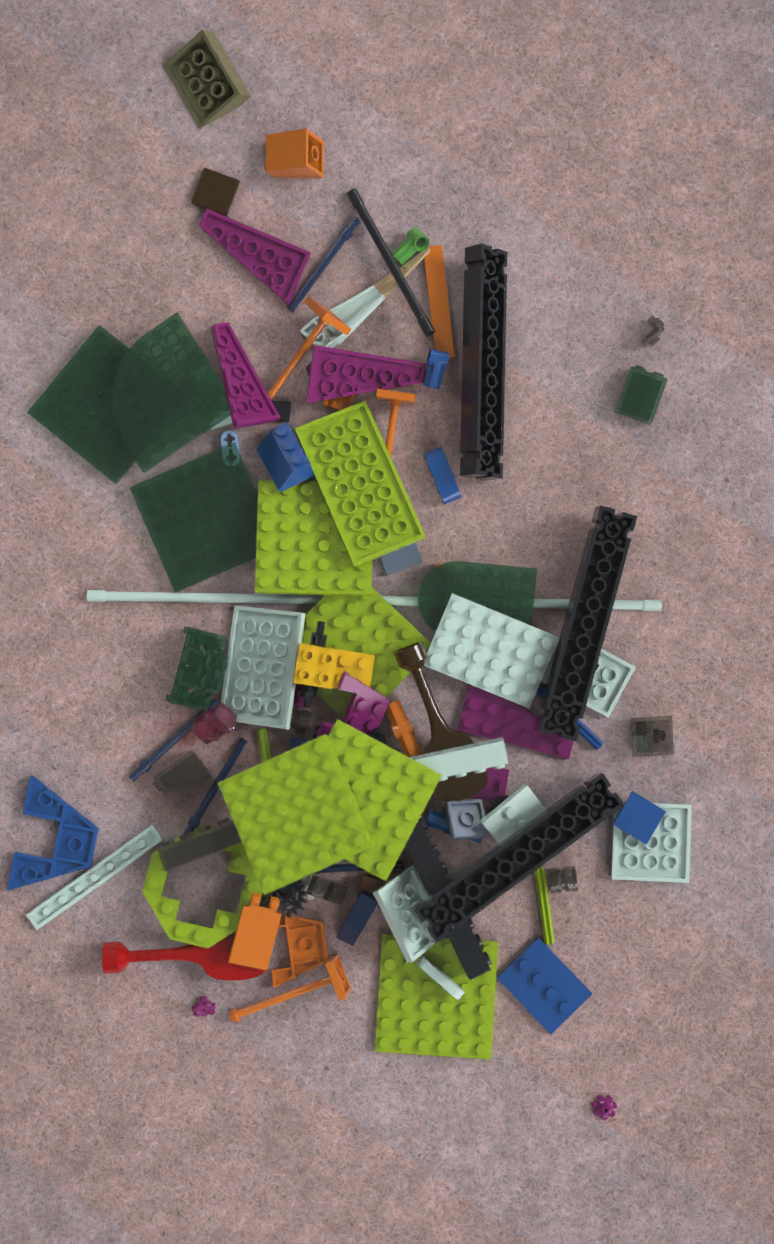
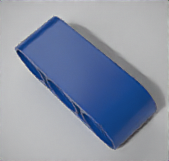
(442, 475)

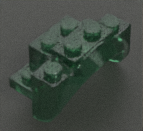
(199, 669)

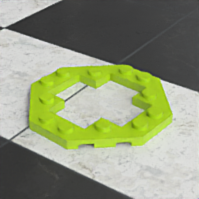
(167, 908)

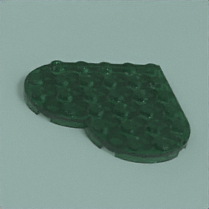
(491, 585)

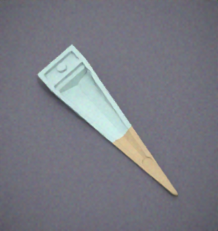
(359, 307)

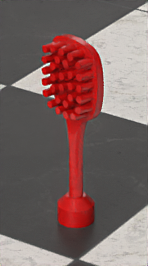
(213, 960)

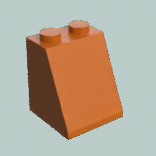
(294, 154)

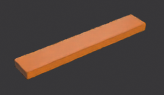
(439, 300)

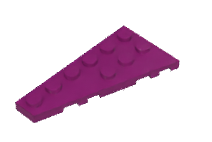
(348, 373)
(498, 717)

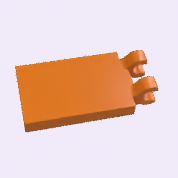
(255, 933)

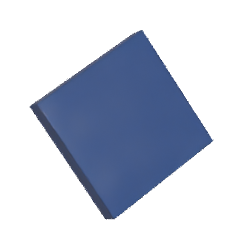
(639, 817)

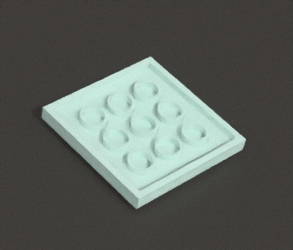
(665, 855)

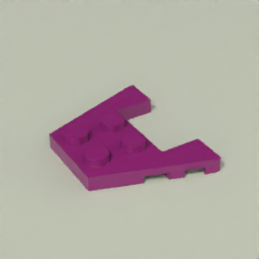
(364, 708)

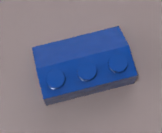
(284, 458)

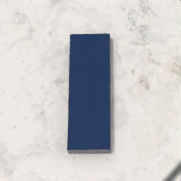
(357, 918)

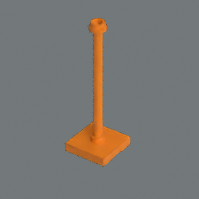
(326, 317)
(395, 399)
(336, 977)

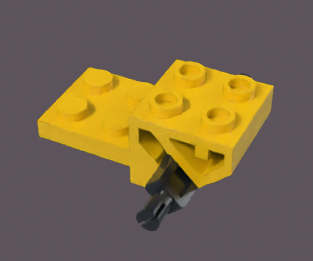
(323, 665)

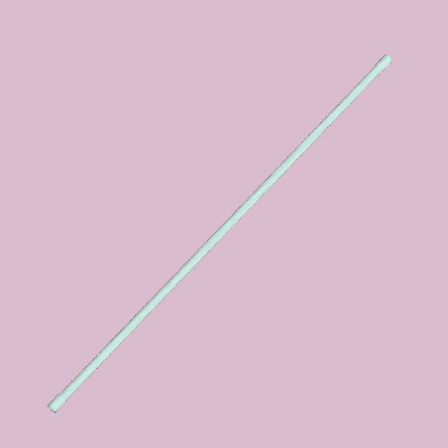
(102, 596)

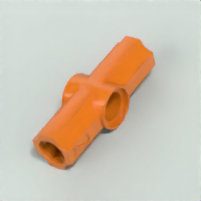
(402, 729)

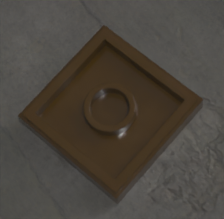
(215, 192)

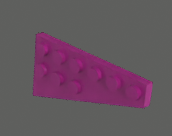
(266, 257)
(244, 391)

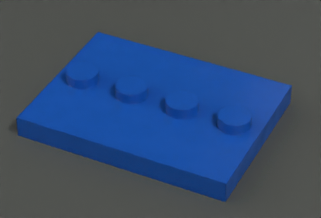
(544, 985)

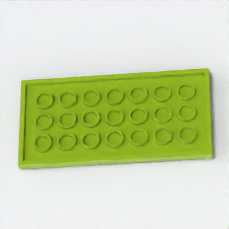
(360, 483)

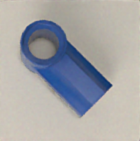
(436, 364)

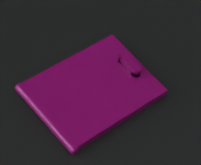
(495, 786)

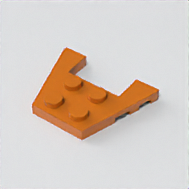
(306, 947)

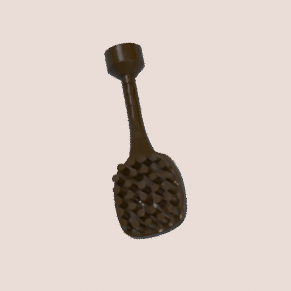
(442, 736)

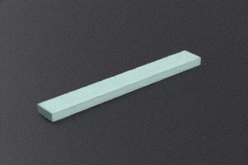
(94, 877)

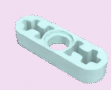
(440, 977)

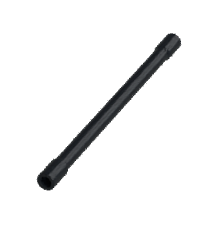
(422, 319)

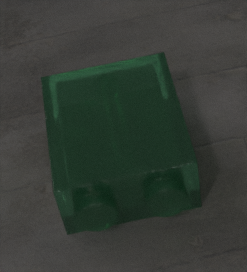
(641, 394)

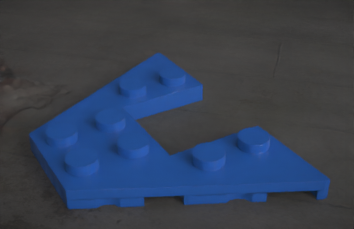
(73, 845)

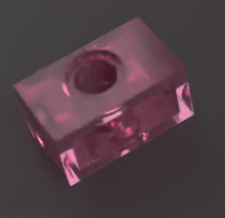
(214, 723)

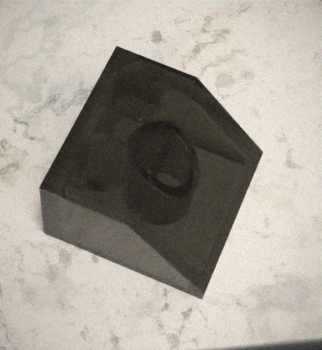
(652, 736)

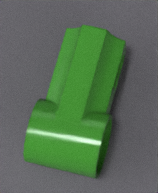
(414, 242)

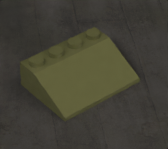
(206, 79)

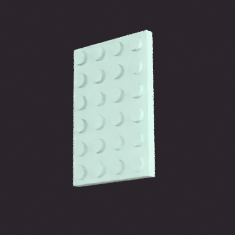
(490, 650)
(262, 665)

